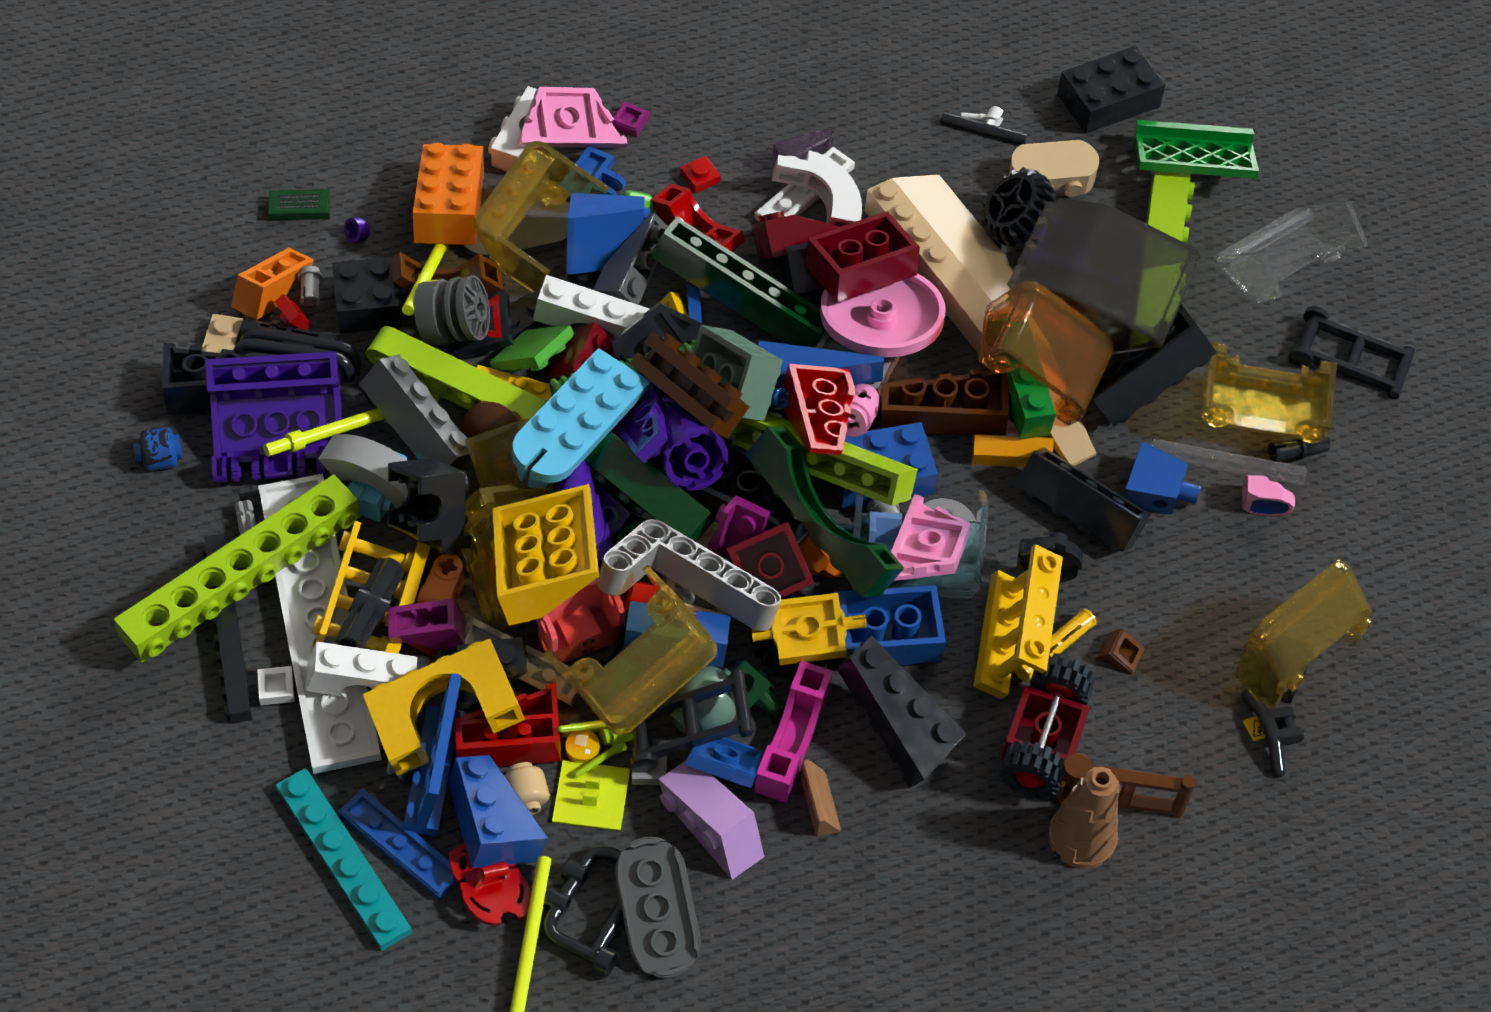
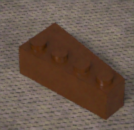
(949, 404)

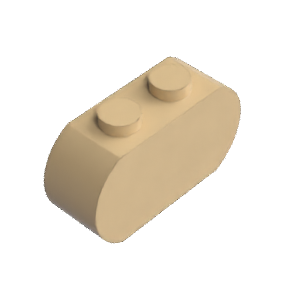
(1067, 164)

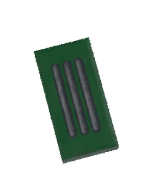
(299, 204)

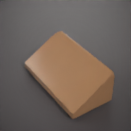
(819, 799)

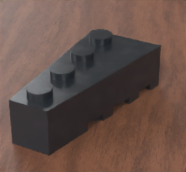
(1151, 371)
(900, 710)

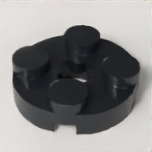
(1058, 544)

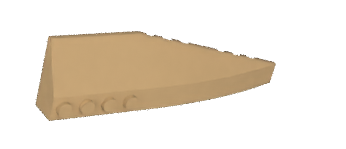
(963, 267)

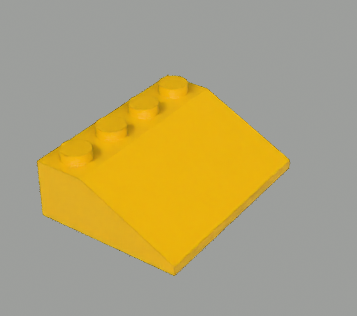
(544, 552)

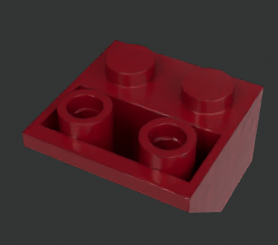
(579, 349)

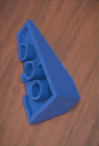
(863, 367)

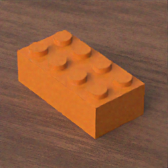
(448, 194)

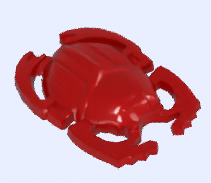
(490, 888)

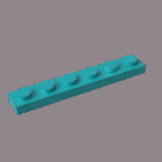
(344, 859)

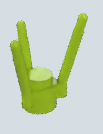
(607, 737)

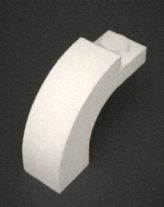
(827, 180)

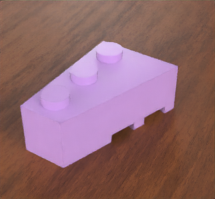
(713, 817)

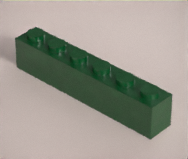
(739, 285)
(647, 488)

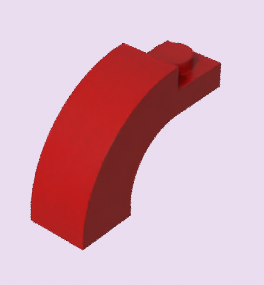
(679, 202)

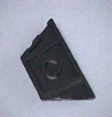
(659, 320)

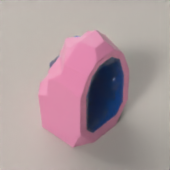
(1266, 496)

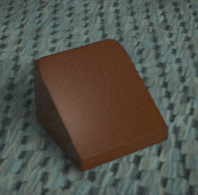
(1121, 651)

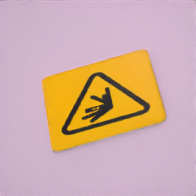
(1254, 728)

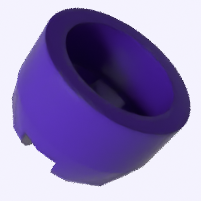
(356, 229)

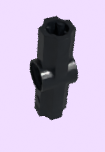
(370, 603)

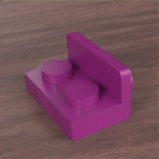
(735, 523)

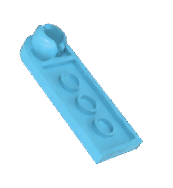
(576, 419)

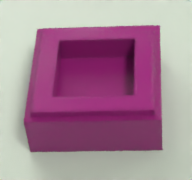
(630, 119)

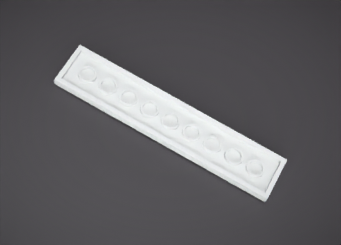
(335, 726)

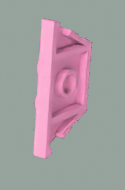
(569, 120)
(929, 541)

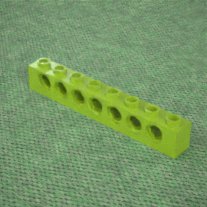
(220, 568)

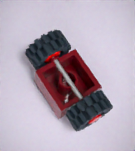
(1047, 727)

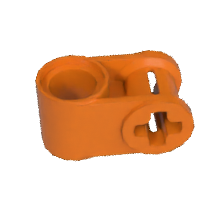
(444, 580)

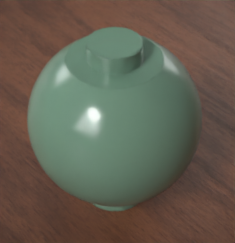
(711, 711)

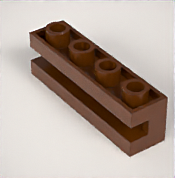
(691, 385)

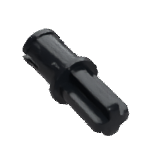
(1296, 448)

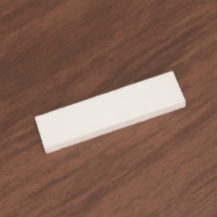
(795, 198)

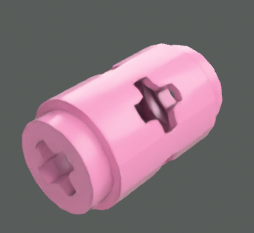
(863, 409)

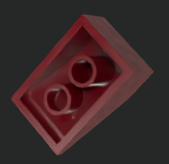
(780, 231)

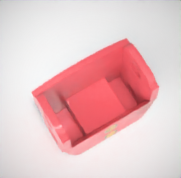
(582, 624)

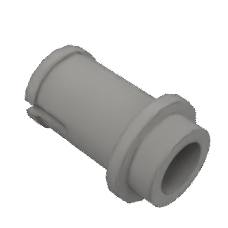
(310, 278)

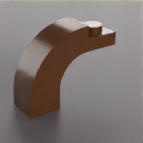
(406, 271)

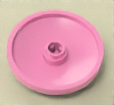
(888, 319)

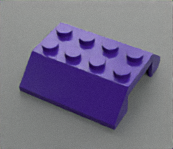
(263, 401)

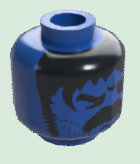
(158, 449)

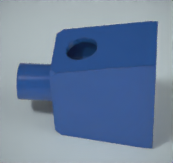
(1158, 481)

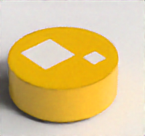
(582, 746)

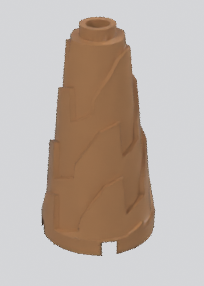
(1087, 821)

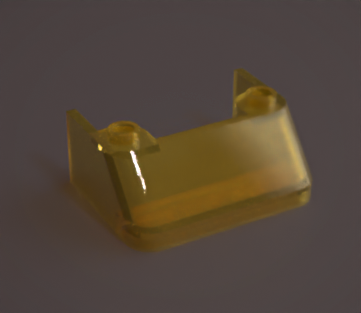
(535, 175)
(1302, 631)
(648, 668)

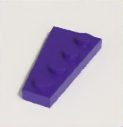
(645, 425)

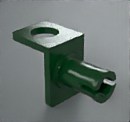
(759, 692)

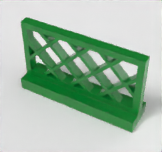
(1186, 141)

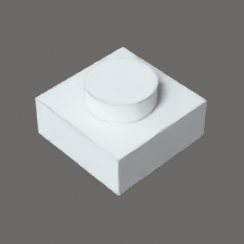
(276, 685)

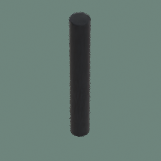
(983, 128)

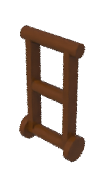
(1078, 765)

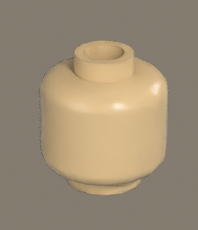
(529, 785)

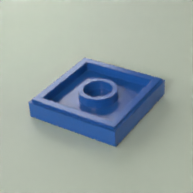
(727, 760)

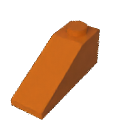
(266, 282)

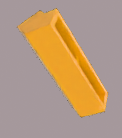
(1006, 450)

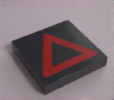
(499, 329)

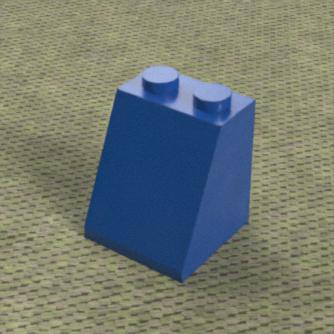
(599, 228)

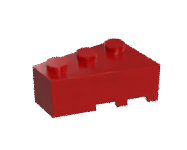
(527, 741)

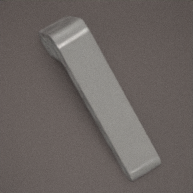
(691, 567)

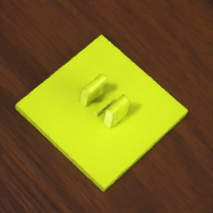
(593, 798)

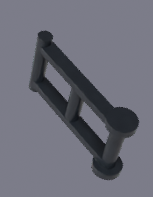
(1318, 319)
(646, 757)

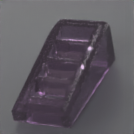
(801, 145)

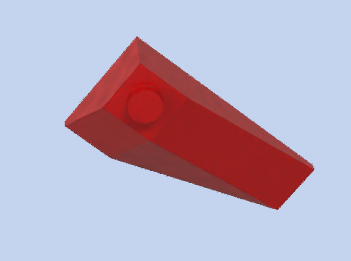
(819, 405)

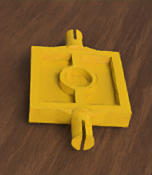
(810, 629)

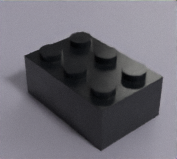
(1111, 89)

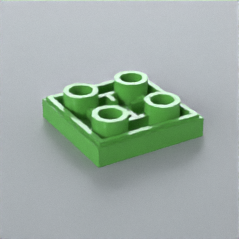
(533, 349)

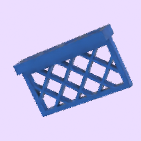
(431, 779)

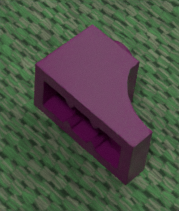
(431, 623)

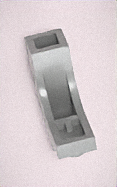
(364, 461)

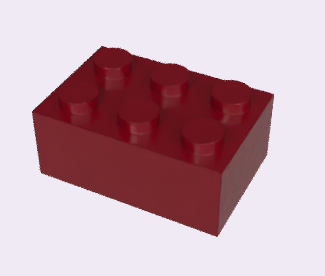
(862, 256)

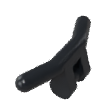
(1275, 737)

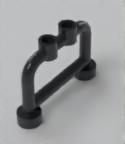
(559, 901)

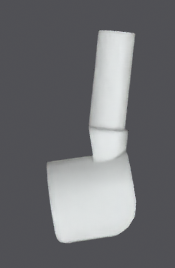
(992, 117)

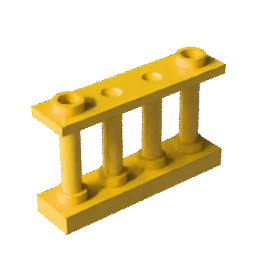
(406, 591)
(1002, 618)

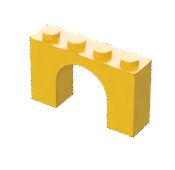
(397, 703)

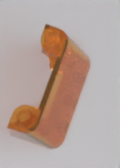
(1050, 342)

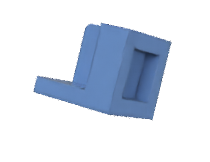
(884, 527)

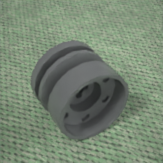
(452, 310)

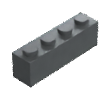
(414, 412)

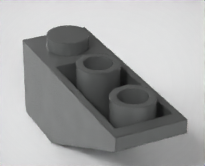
(631, 265)

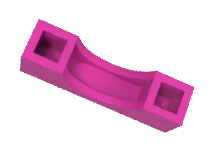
(800, 718)

